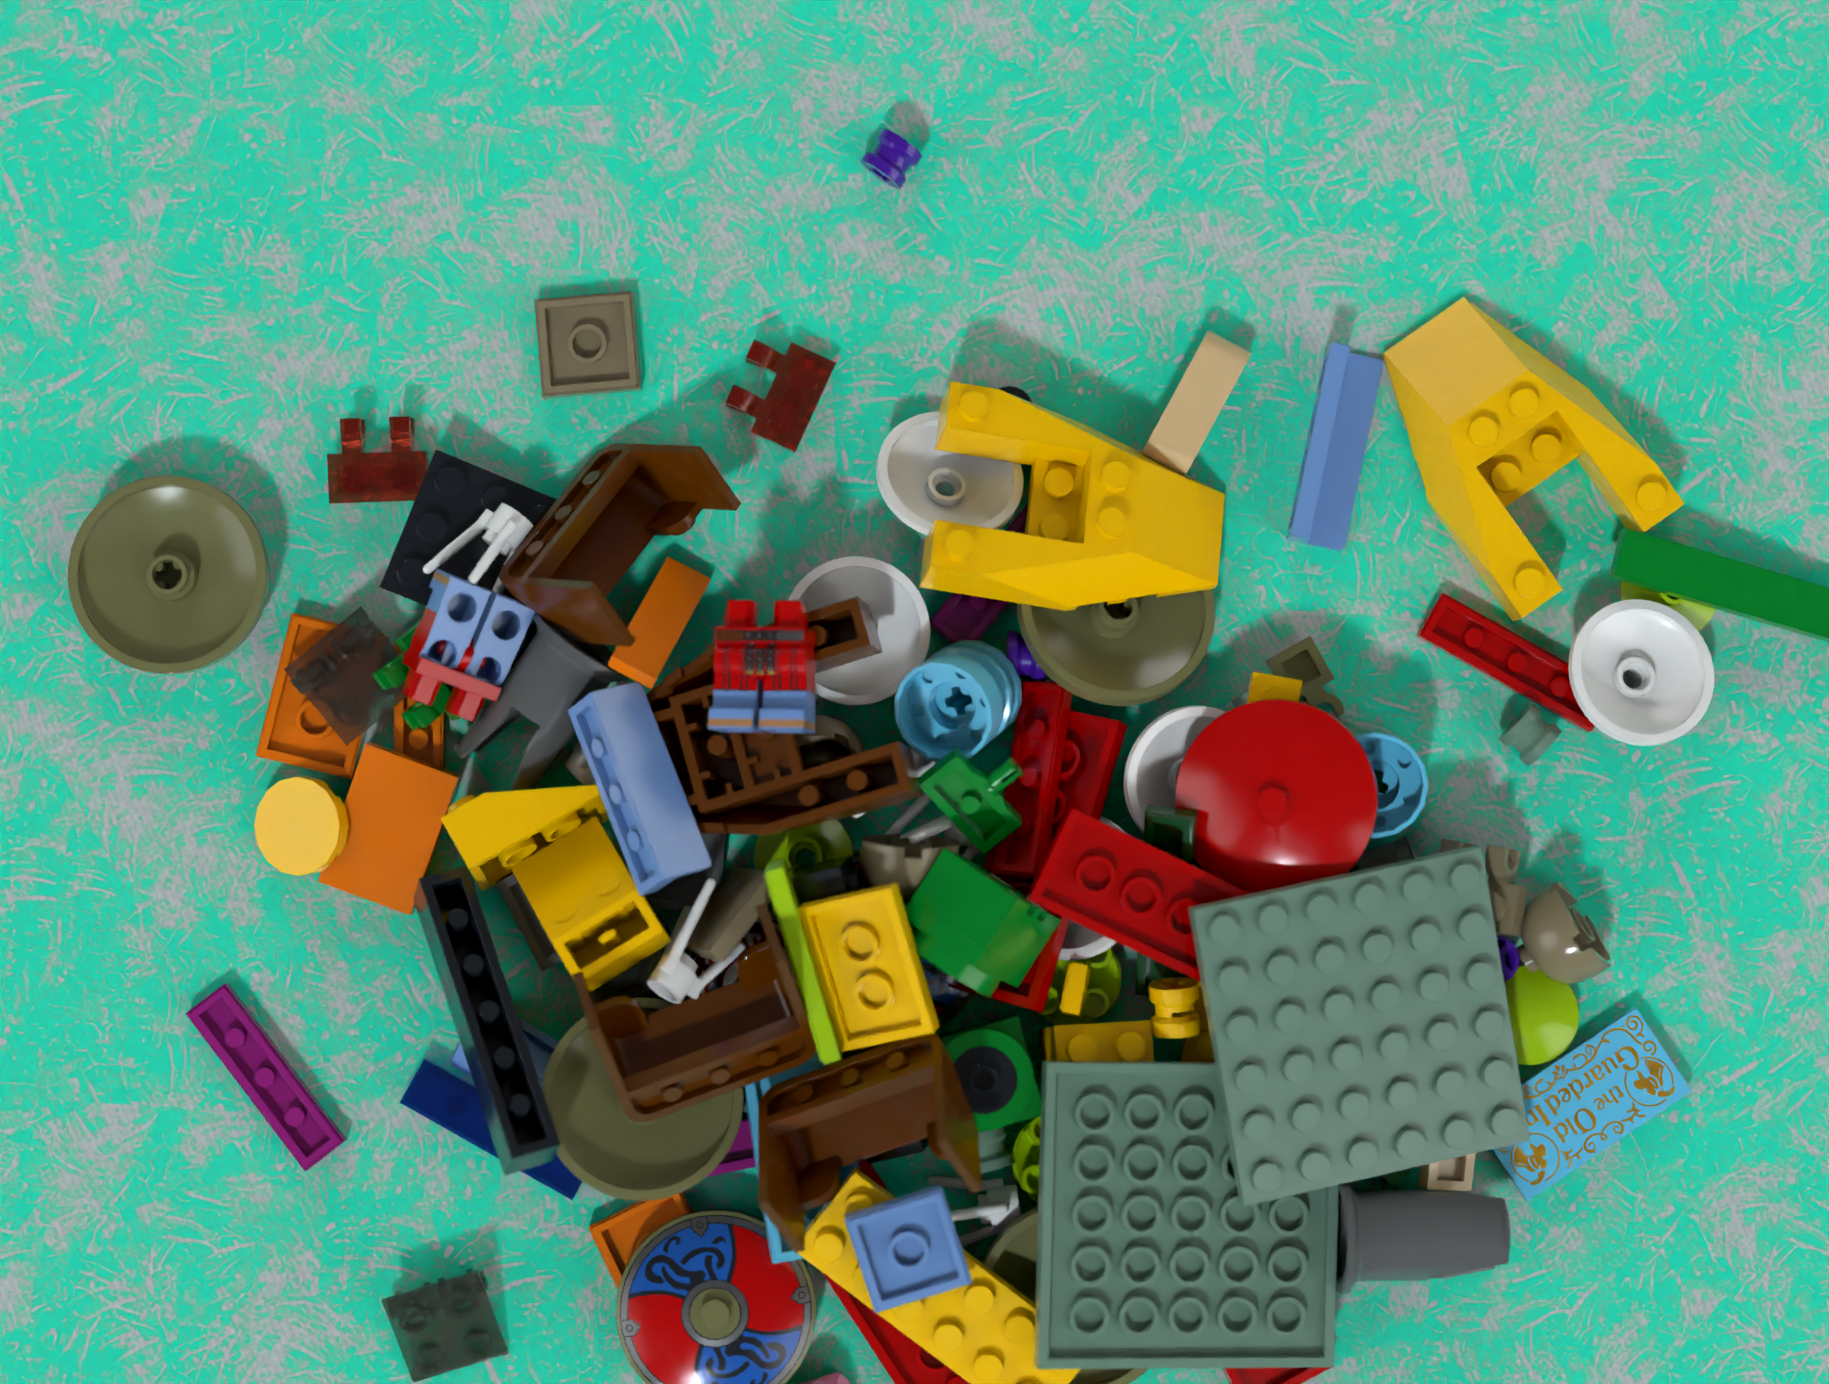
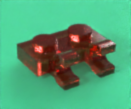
(792, 397)
(376, 475)

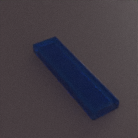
(456, 1107)

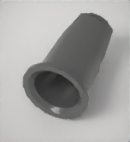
(543, 686)
(1417, 1235)

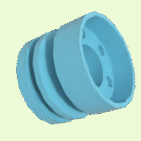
(958, 700)
(1404, 779)

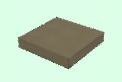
(587, 345)
(729, 914)

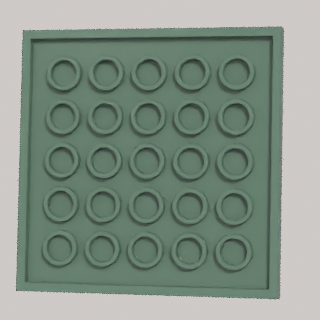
(1359, 1024)
(1147, 1234)

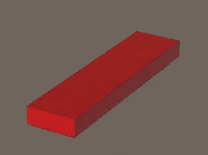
(1503, 658)
(1039, 752)

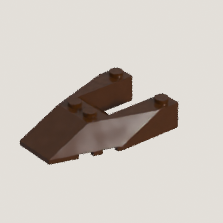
(760, 778)

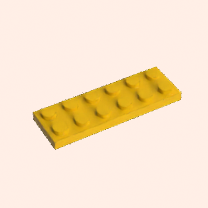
(974, 1330)

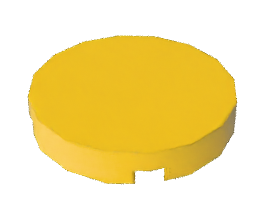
(301, 825)

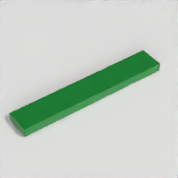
(1721, 583)

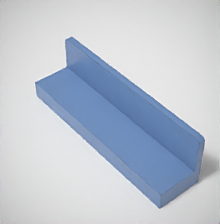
(1334, 448)
(639, 786)

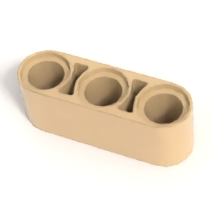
(1196, 403)

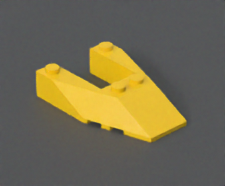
(1492, 425)
(1096, 516)

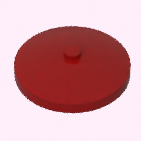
(1278, 795)

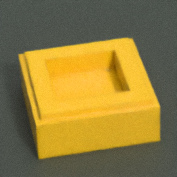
(1075, 989)

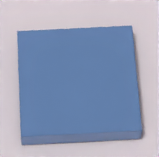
(908, 1248)

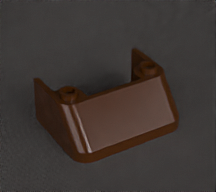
(602, 528)
(705, 1043)
(856, 1112)

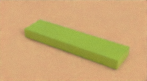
(786, 909)

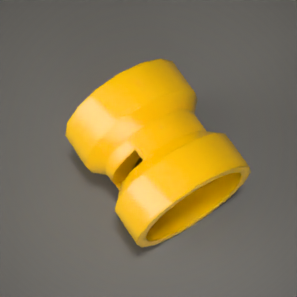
(1174, 1007)

